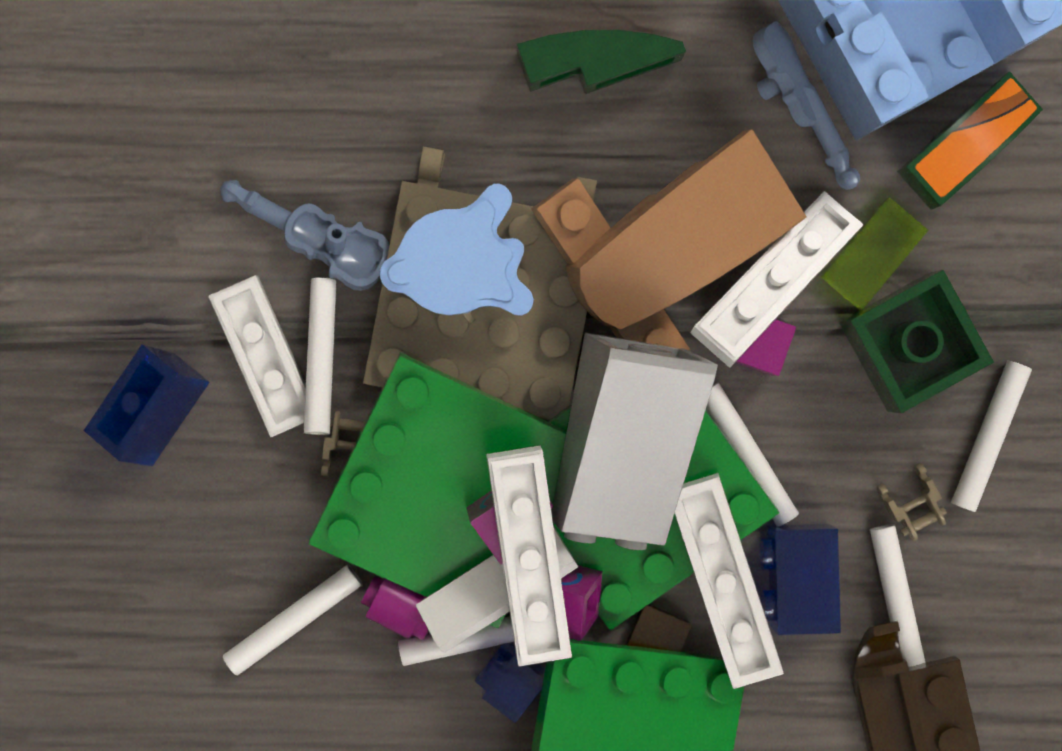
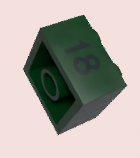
(916, 342)

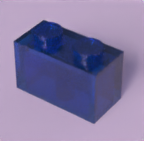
(146, 406)
(802, 579)

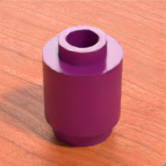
(395, 608)

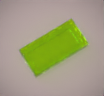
(874, 253)

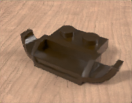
(912, 705)

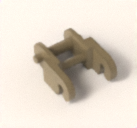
(332, 442)
(929, 495)

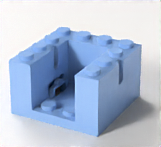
(910, 51)

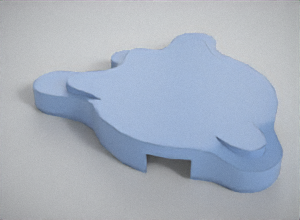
(459, 262)

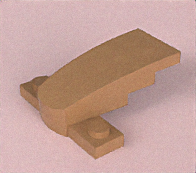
(671, 240)

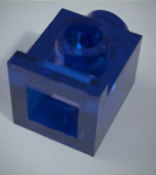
(507, 685)

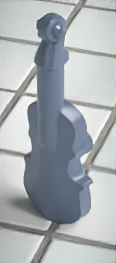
(788, 77)
(350, 253)

